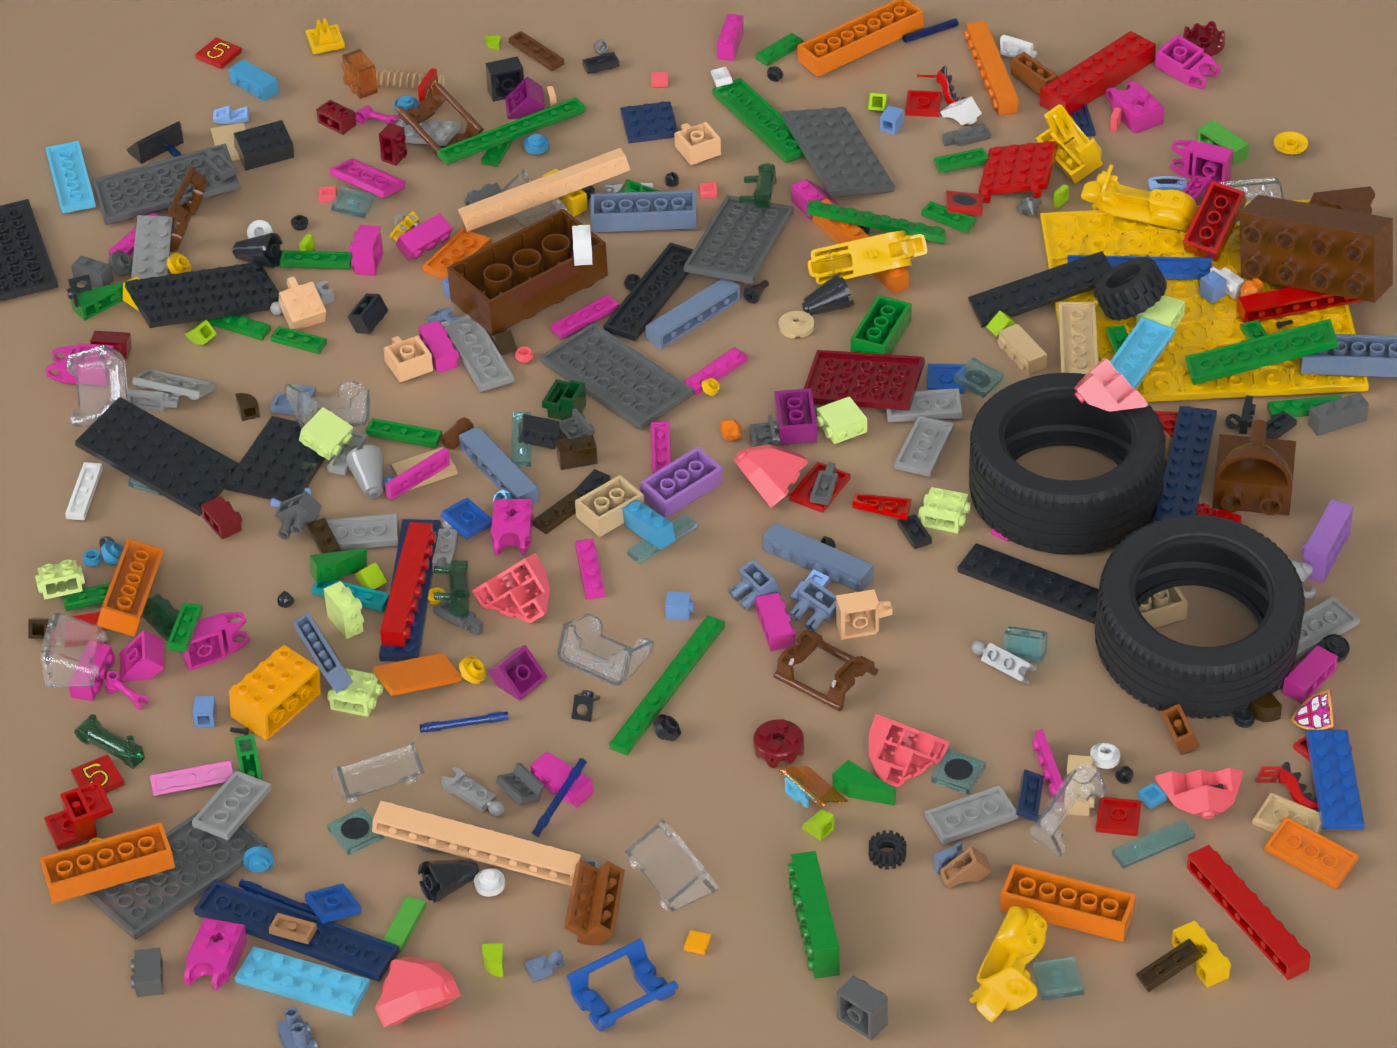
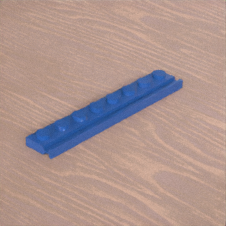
(1171, 267)

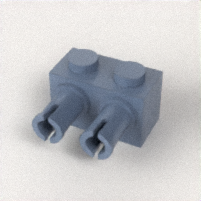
(754, 579)
(818, 600)
(294, 1032)

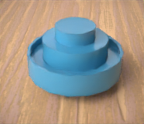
(406, 102)
(536, 144)
(111, 552)
(258, 859)

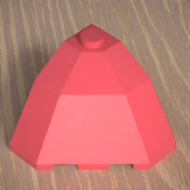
(1108, 389)
(770, 470)
(518, 591)
(902, 751)
(1196, 795)
(414, 987)

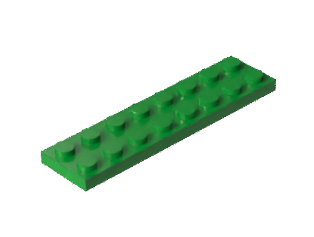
(759, 118)
(1261, 351)

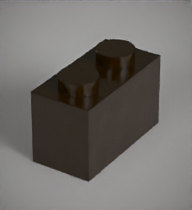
(576, 452)

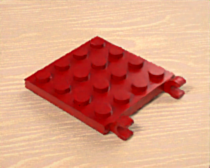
(1018, 169)

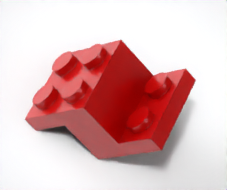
(80, 810)

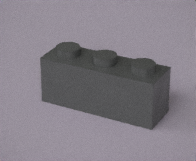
(1338, 414)

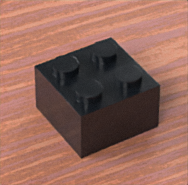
(503, 77)

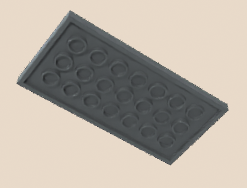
(837, 151)
(156, 184)
(738, 240)
(617, 376)
(198, 862)

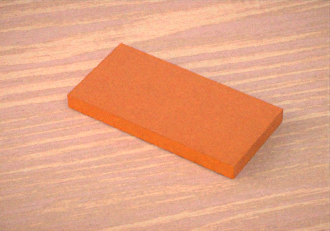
(457, 248)
(417, 674)
(1311, 853)

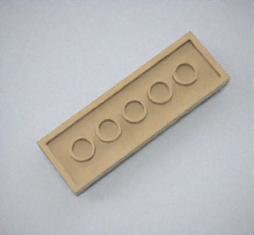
(1077, 337)

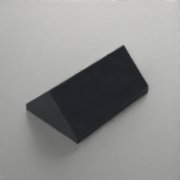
(156, 143)

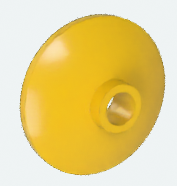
(1290, 143)

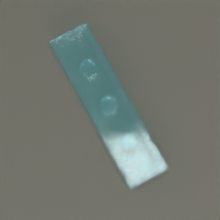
(520, 451)
(644, 550)
(1153, 843)

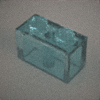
(1026, 643)

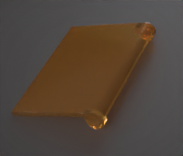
(812, 784)

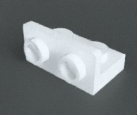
(1012, 47)
(1233, 282)

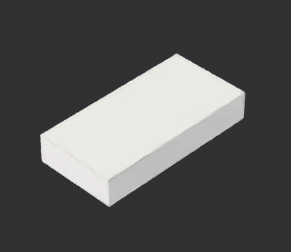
(721, 76)

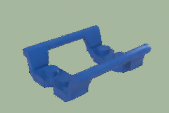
(644, 974)

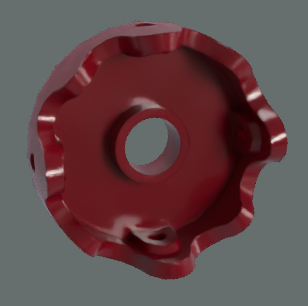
(1213, 39)
(773, 750)

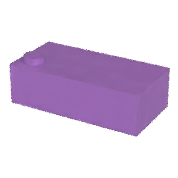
(681, 482)
(1328, 539)

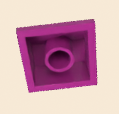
(525, 99)
(517, 673)

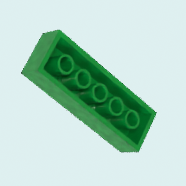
(814, 915)

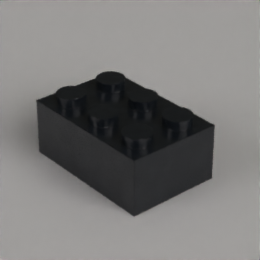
(263, 145)

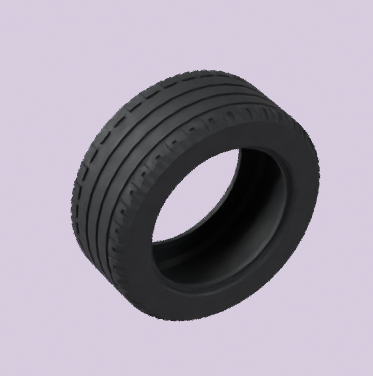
(1064, 513)
(1211, 555)

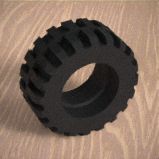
(1130, 288)

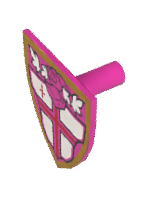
(1315, 712)

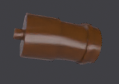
(451, 436)

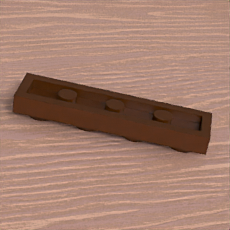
(536, 51)

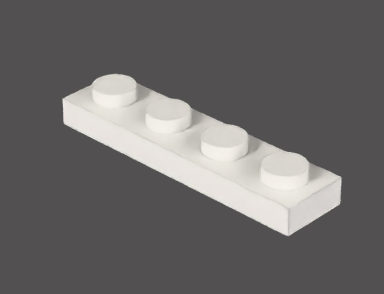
(84, 491)

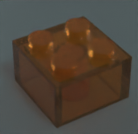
(359, 73)

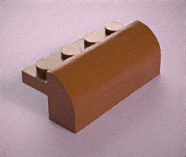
(594, 902)

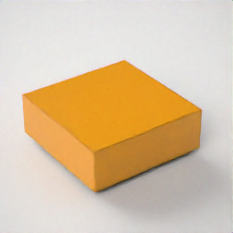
(697, 942)

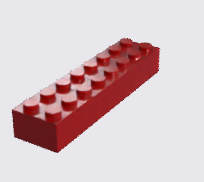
(1098, 73)

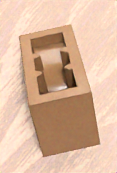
(967, 867)

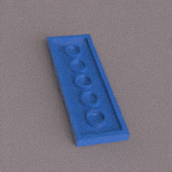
(1334, 779)

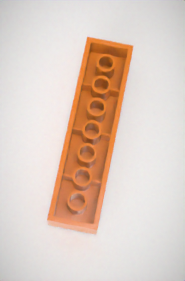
(860, 36)

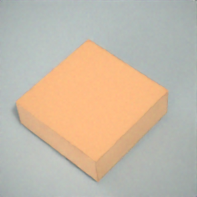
(551, 95)

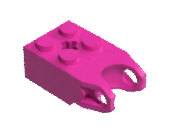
(1186, 62)
(1138, 107)
(1203, 160)
(65, 376)
(512, 524)
(215, 640)
(215, 951)

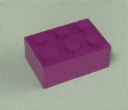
(795, 416)

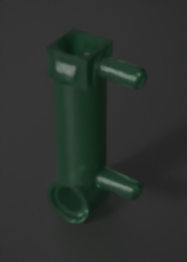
(764, 186)
(459, 587)
(124, 749)

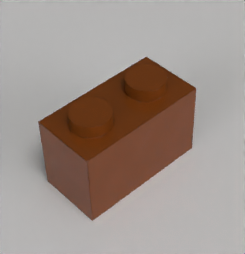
(1180, 729)

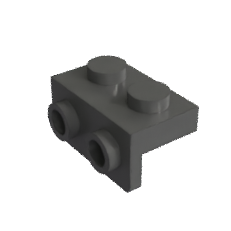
(485, 192)
(575, 426)
(765, 433)
(521, 785)

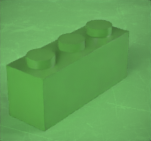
(1217, 135)

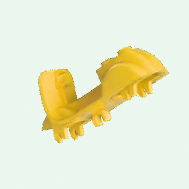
(1160, 207)
(866, 256)
(1002, 973)

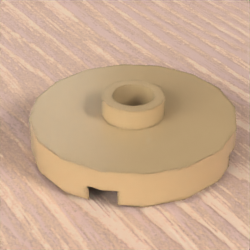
(796, 324)

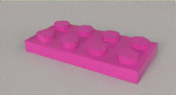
(367, 178)

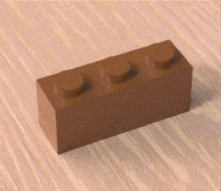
(1031, 72)

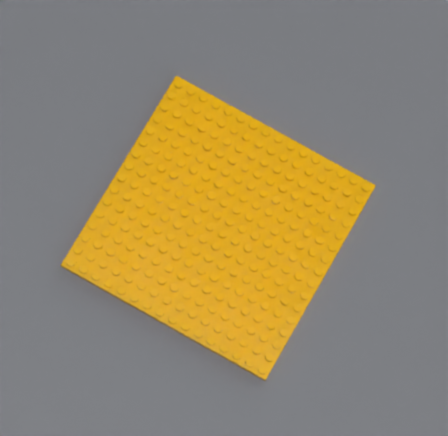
(1203, 324)

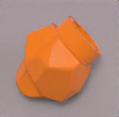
(1252, 287)
(730, 429)

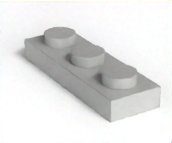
(338, 463)

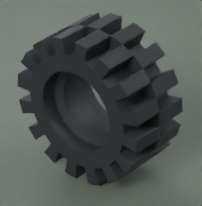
(887, 858)

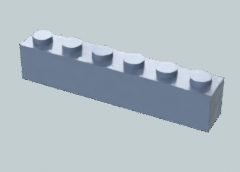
(692, 313)
(497, 465)
(818, 556)
(322, 653)

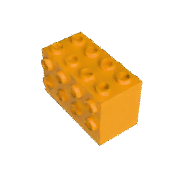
(274, 692)

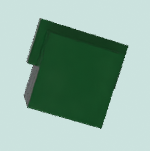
(563, 398)

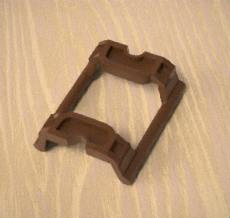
(428, 108)
(183, 212)
(843, 679)

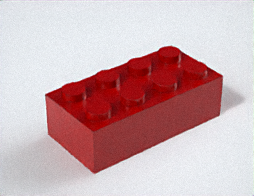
(1214, 221)

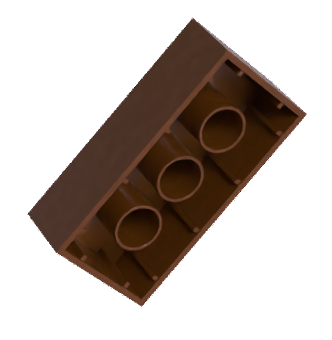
(1316, 248)
(524, 273)

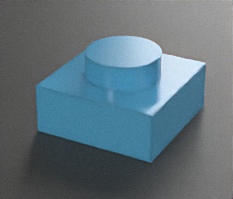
(1152, 795)

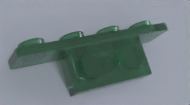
(160, 615)

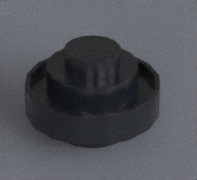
(1337, 645)
(666, 727)

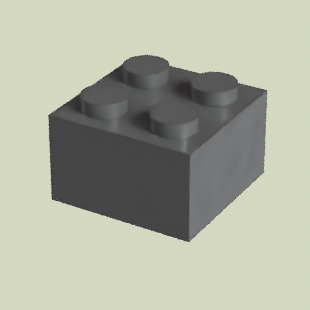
(862, 1007)

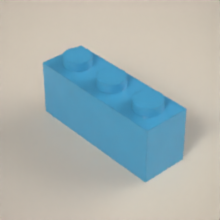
(253, 80)
(648, 524)

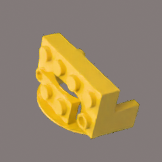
(1079, 155)

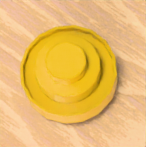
(178, 264)
(472, 669)

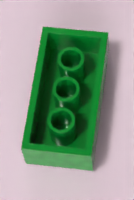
(882, 326)

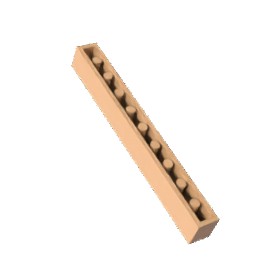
(543, 189)
(475, 843)

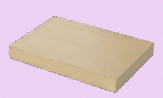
(225, 135)
(401, 466)
(1277, 808)

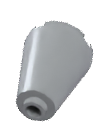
(367, 469)

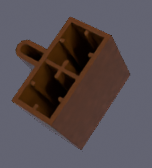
(1254, 473)

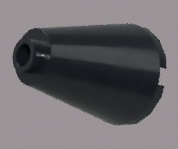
(260, 249)
(828, 297)
(445, 876)

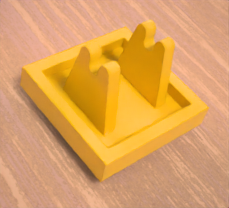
(324, 37)

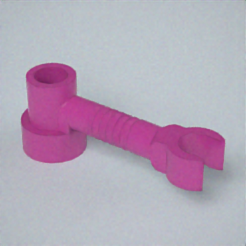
(366, 113)
(113, 685)

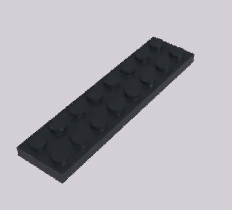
(1040, 288)
(650, 293)
(1031, 582)

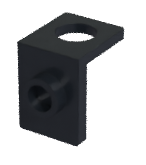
(74, 289)
(587, 698)

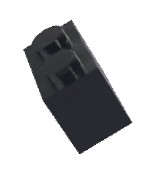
(368, 313)
(538, 431)

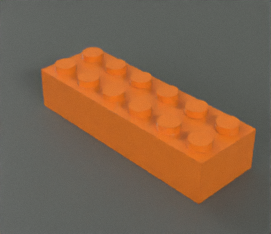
(130, 587)
(107, 862)
(1070, 902)

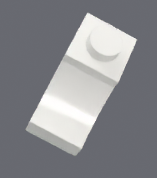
(963, 111)
(582, 245)

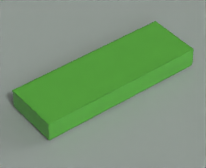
(405, 922)

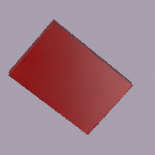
(803, 491)

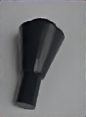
(753, 293)

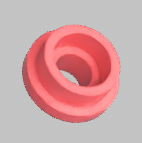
(524, 354)

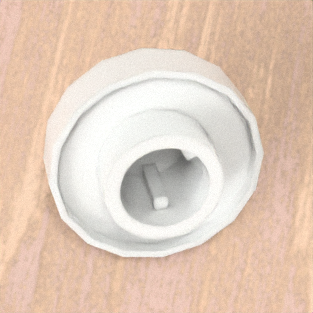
(258, 228)
(1105, 755)
(489, 882)

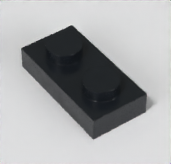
(601, 63)
(1246, 418)
(1280, 425)
(591, 482)
(915, 532)

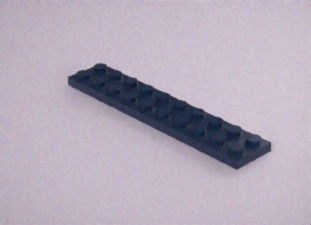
(1186, 462)
(413, 645)
(329, 944)

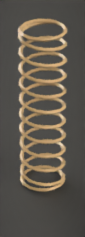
(400, 81)

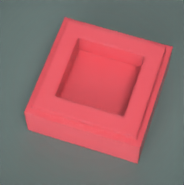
(659, 79)
(1115, 119)
(708, 190)
(327, 194)

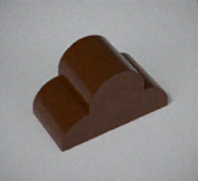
(1347, 199)

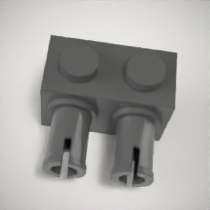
(296, 513)

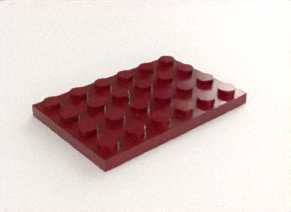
(866, 378)

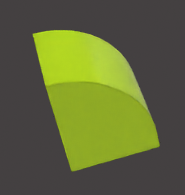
(878, 101)
(1000, 322)
(201, 333)
(371, 577)
(820, 824)
(494, 958)

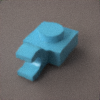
(796, 793)

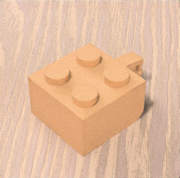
(697, 142)
(301, 305)
(408, 358)
(860, 613)

